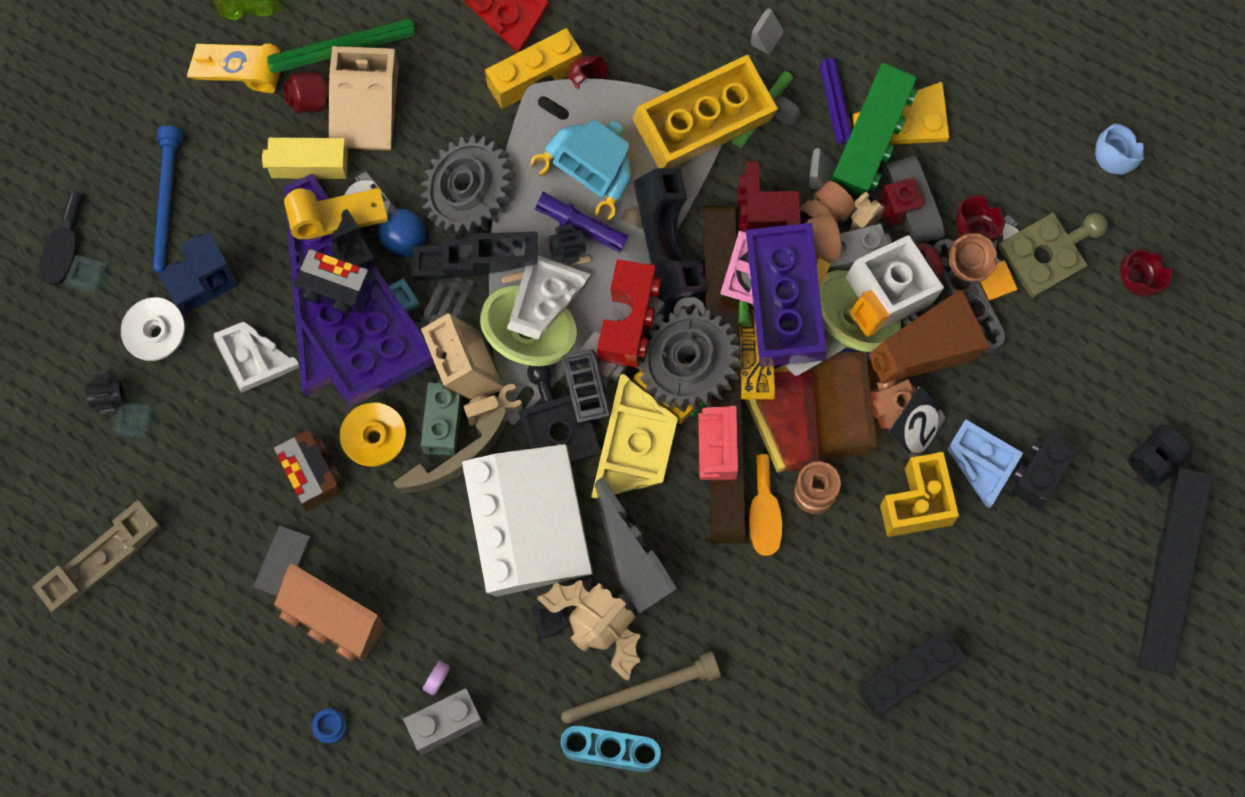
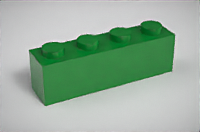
(874, 129)

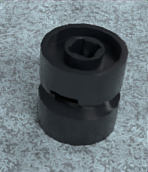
(1161, 454)

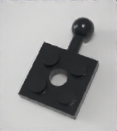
(541, 418)

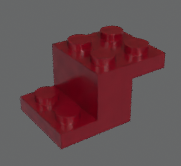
(764, 208)

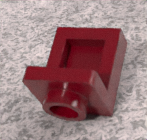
(900, 199)

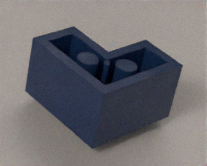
(200, 276)

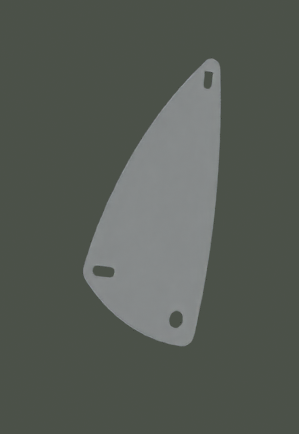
(530, 134)

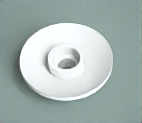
(140, 322)

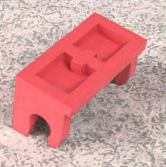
(718, 443)

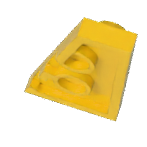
(924, 119)

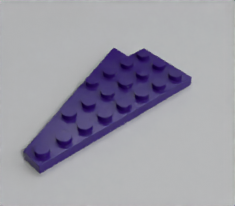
(352, 350)

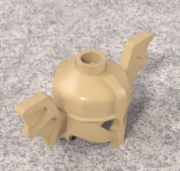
(597, 622)

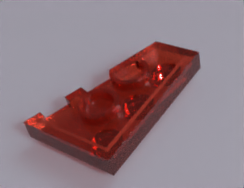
(793, 419)

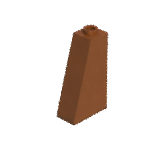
(931, 342)

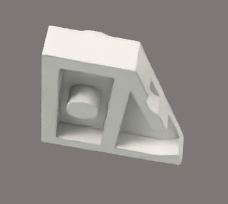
(252, 357)

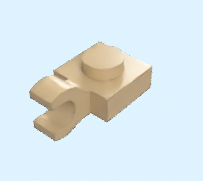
(866, 213)
(483, 405)

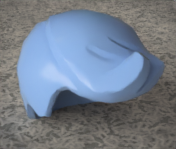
(1118, 151)

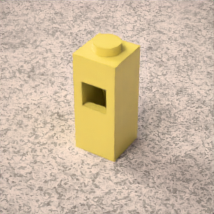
(306, 156)

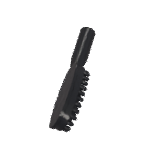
(60, 245)

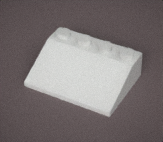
(526, 519)

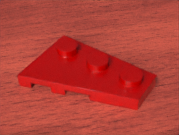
(511, 19)

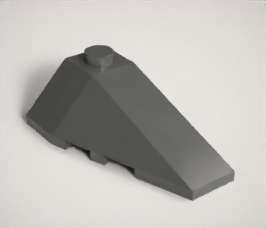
(637, 572)

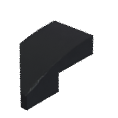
(349, 244)

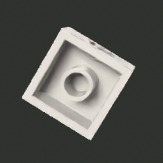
(897, 278)

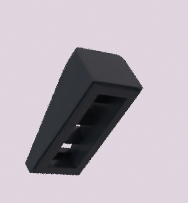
(571, 375)

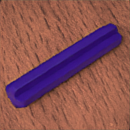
(836, 100)

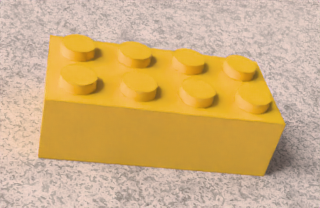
(704, 113)

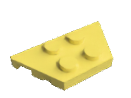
(635, 441)

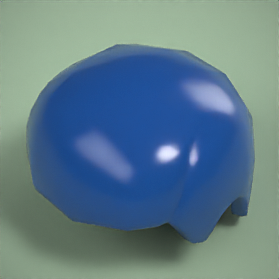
(402, 233)

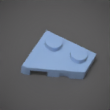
(983, 460)

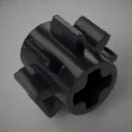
(567, 244)
(105, 393)

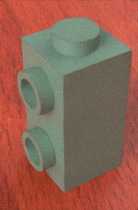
(441, 420)

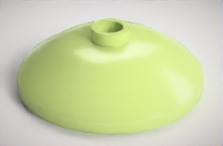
(836, 302)
(547, 350)

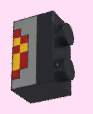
(334, 282)

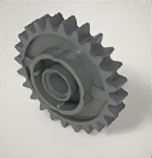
(464, 207)
(705, 376)

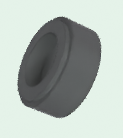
(787, 111)

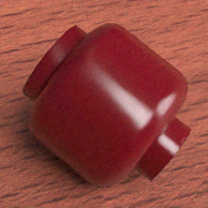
(306, 92)

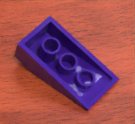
(786, 295)

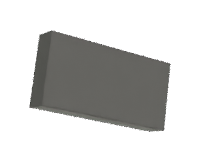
(285, 549)

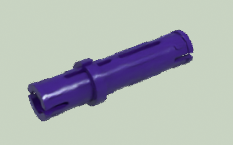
(589, 225)

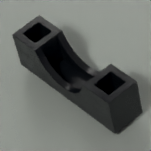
(659, 200)

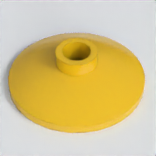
(367, 420)

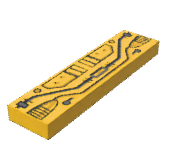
(755, 380)

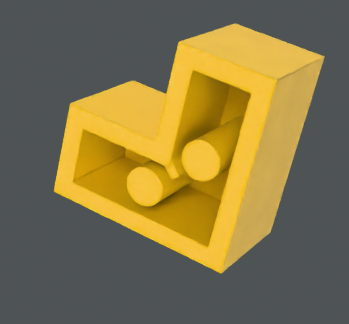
(927, 504)

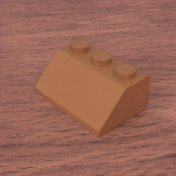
(328, 614)

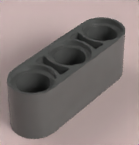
(925, 223)

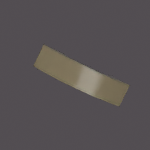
(419, 480)
(99, 559)

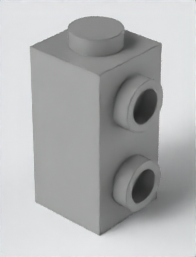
(858, 244)

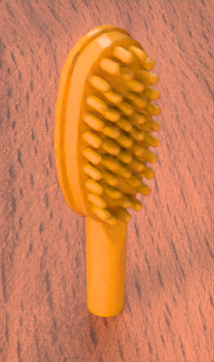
(765, 513)

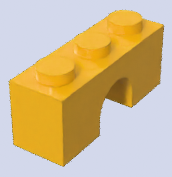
(546, 58)

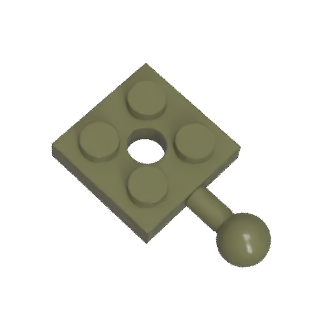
(1052, 237)

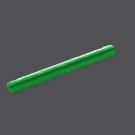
(323, 50)

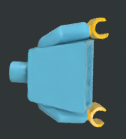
(593, 157)

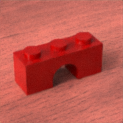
(624, 340)

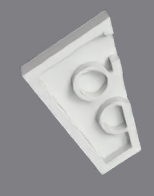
(544, 295)

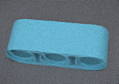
(596, 738)

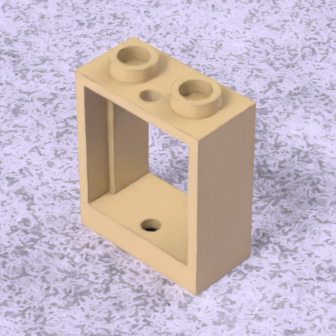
(468, 363)

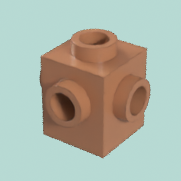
(890, 400)

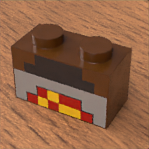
(307, 469)

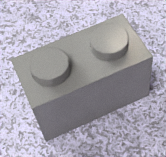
(443, 721)

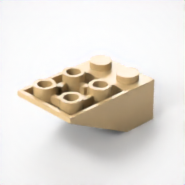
(363, 96)

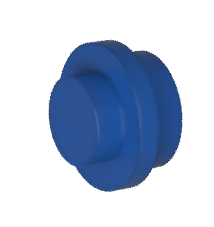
(329, 725)

